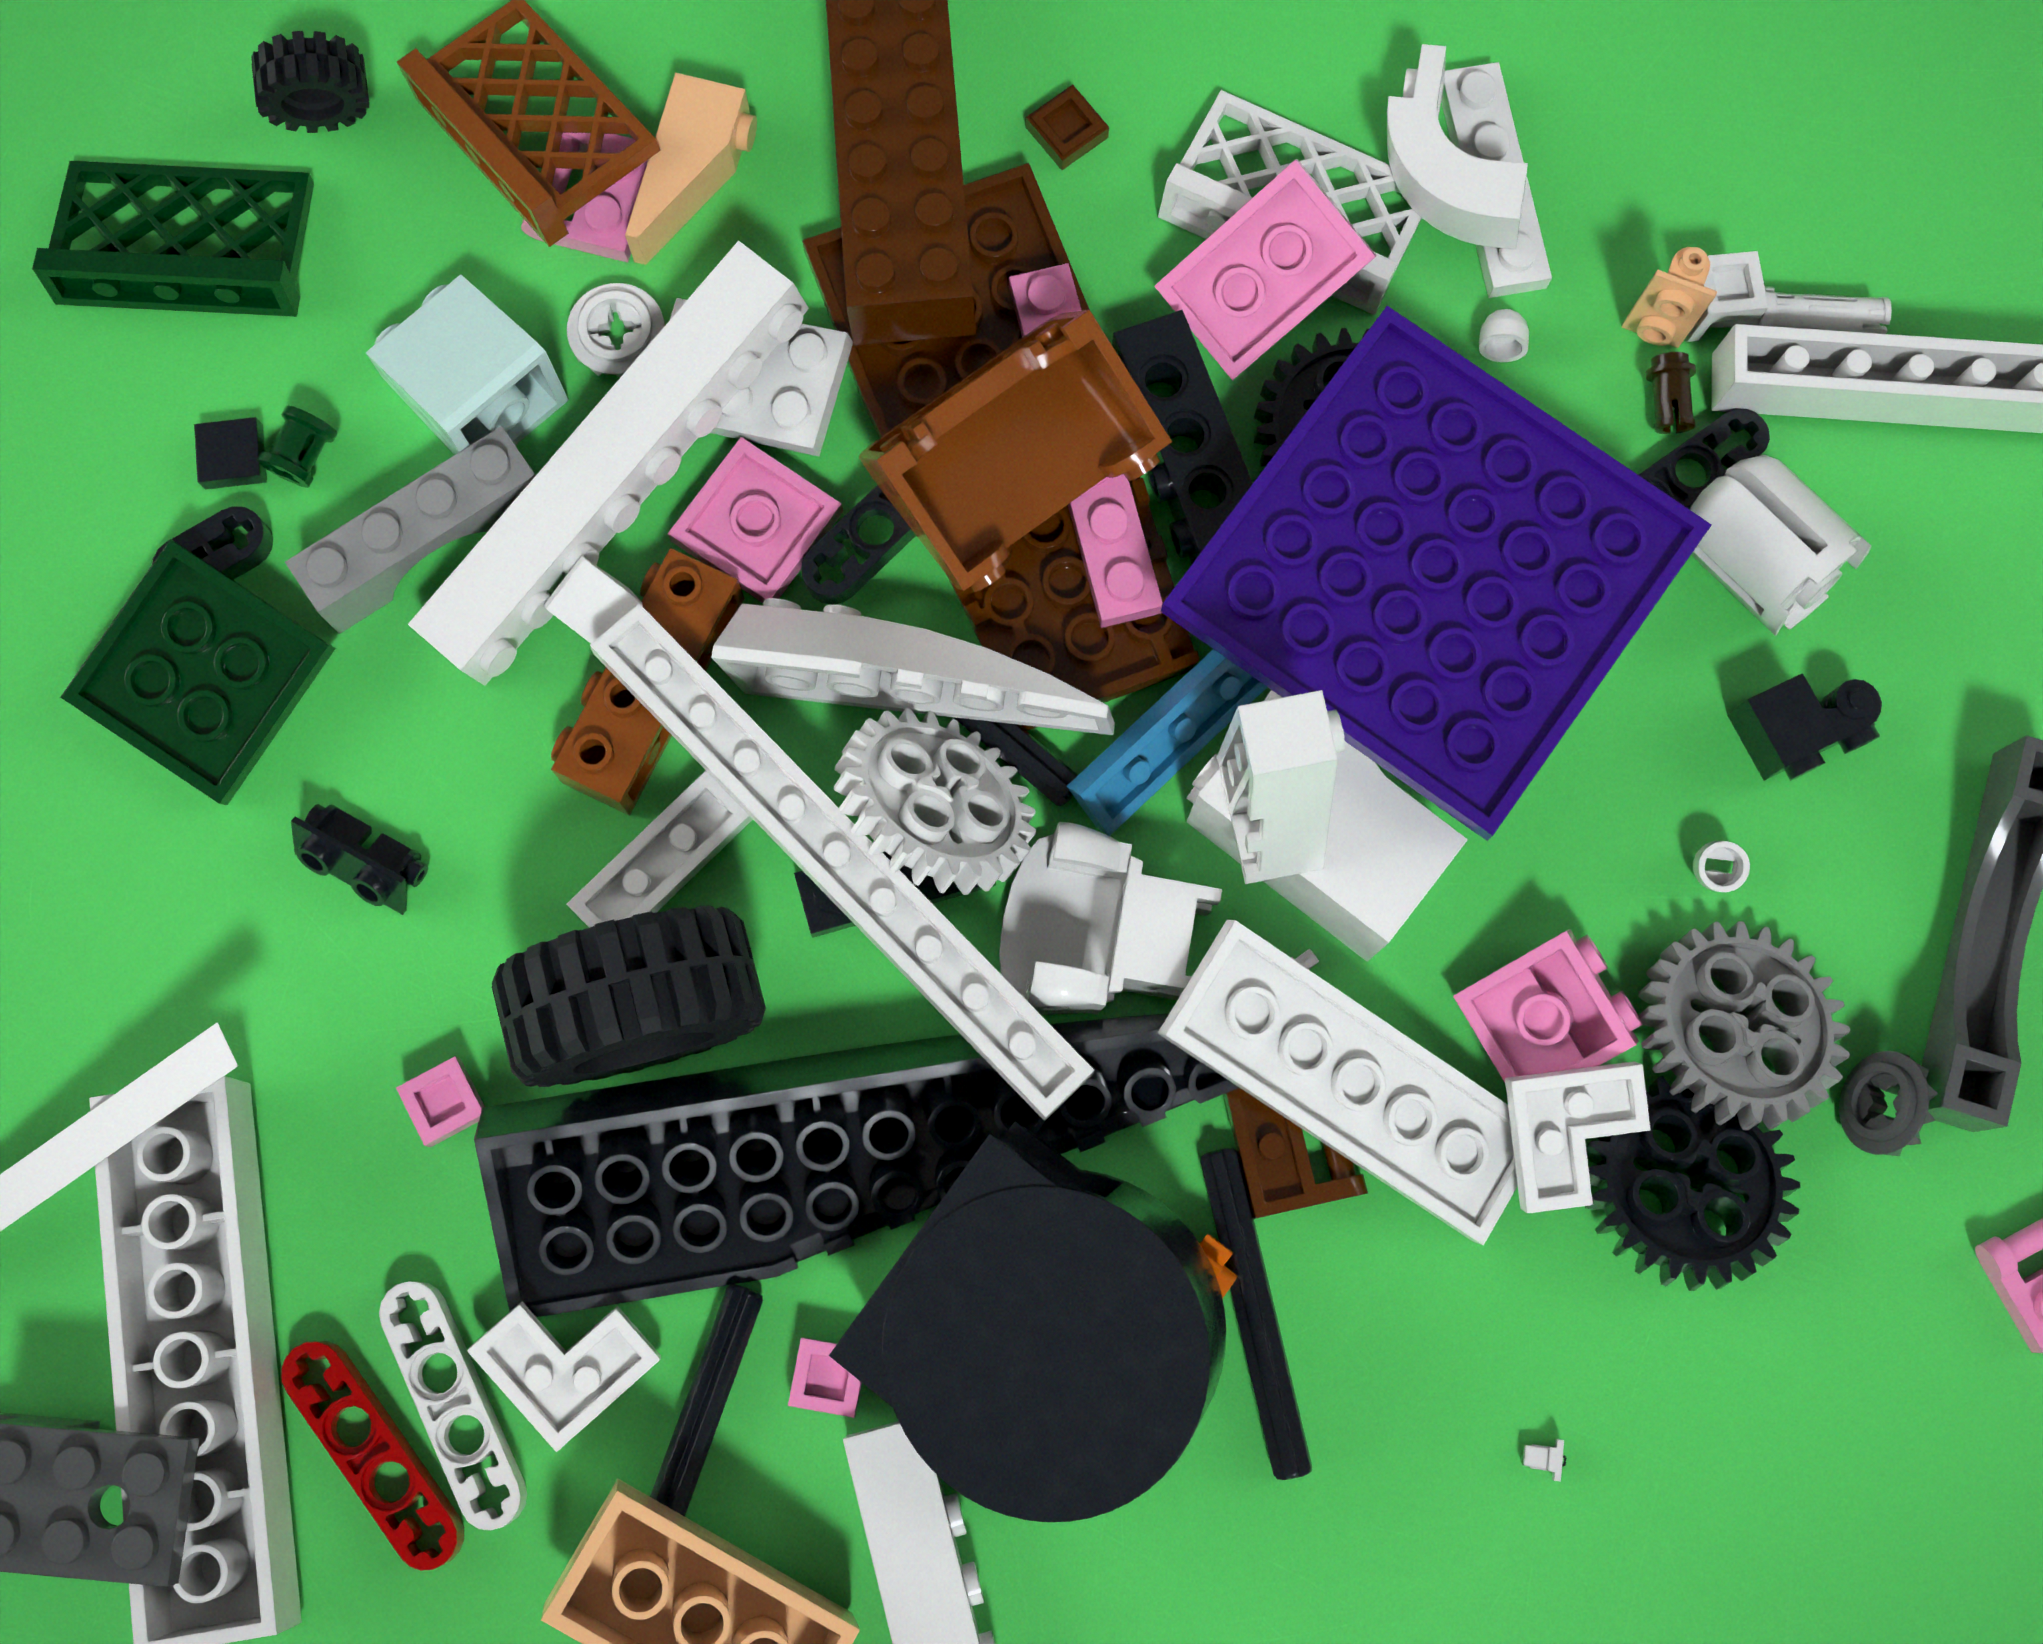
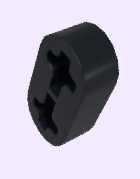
(214, 541)

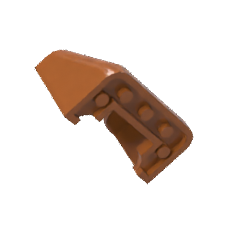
(1015, 446)

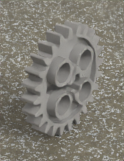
(1743, 1025)

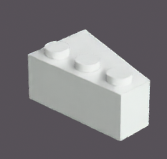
(1281, 783)

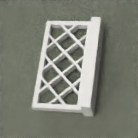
(1206, 204)

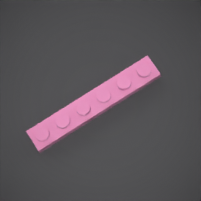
(1106, 514)

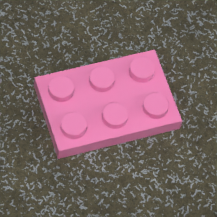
(1265, 269)

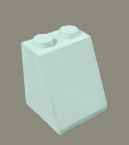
(468, 368)

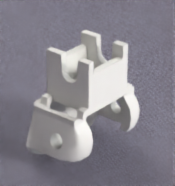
(1094, 925)

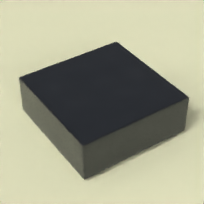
(229, 453)

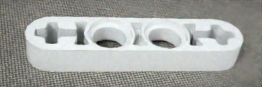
(441, 1409)

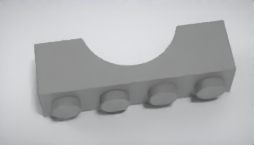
(365, 559)

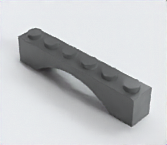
(1974, 1022)

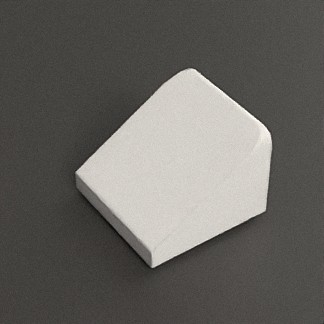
(590, 600)

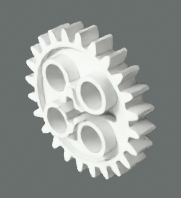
(934, 801)

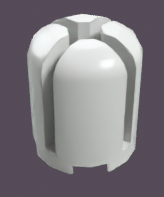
(1773, 541)

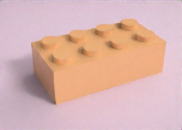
(668, 1581)

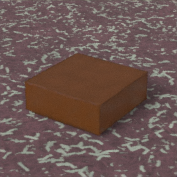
(1067, 127)

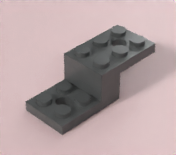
(53, 1493)

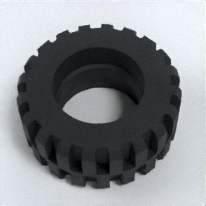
(627, 995)

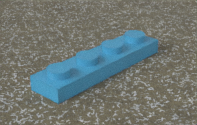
(1163, 741)

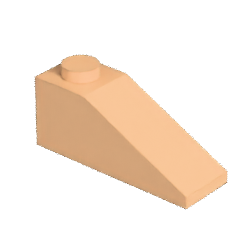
(700, 149)

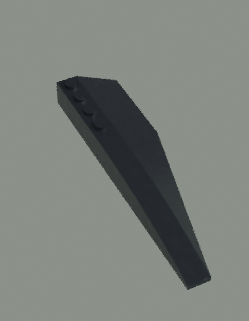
(779, 1158)

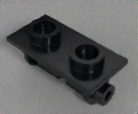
(332, 845)

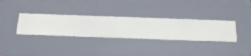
(114, 1123)

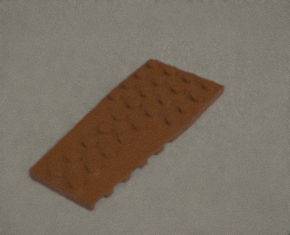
(1043, 601)

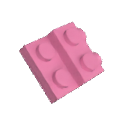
(1550, 1010)

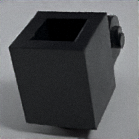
(1790, 727)

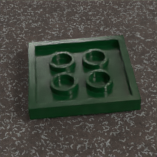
(198, 672)

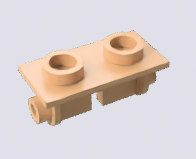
(1673, 300)

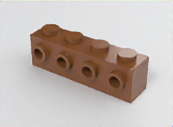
(616, 737)

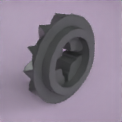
(1864, 1103)

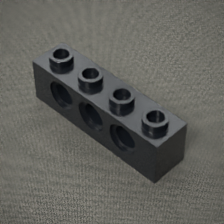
(1169, 354)

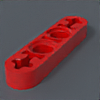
(362, 1462)

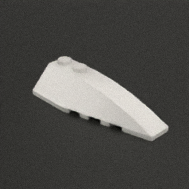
(892, 667)

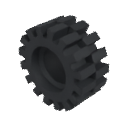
(310, 82)

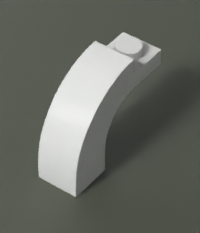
(1445, 186)

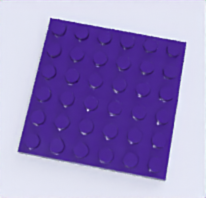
(1437, 570)

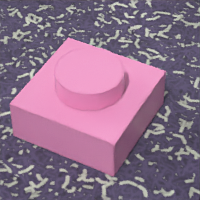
(441, 1101)
(822, 1382)

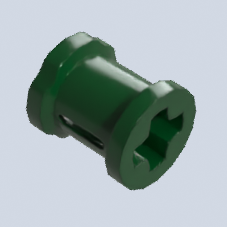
(297, 446)

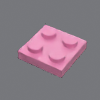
(755, 521)

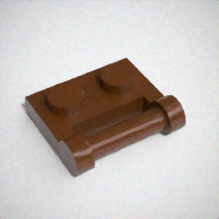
(1278, 1162)

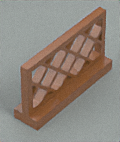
(482, 134)

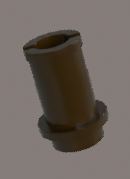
(1671, 391)

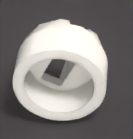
(1504, 336)
(1718, 880)

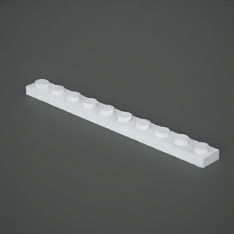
(820, 841)

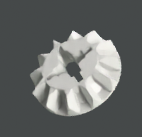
(593, 317)

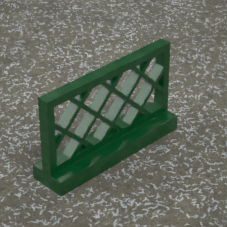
(169, 275)

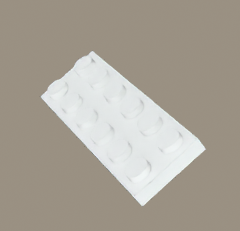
(1348, 1080)

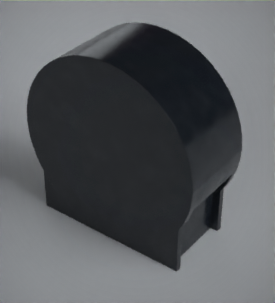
(1044, 1335)

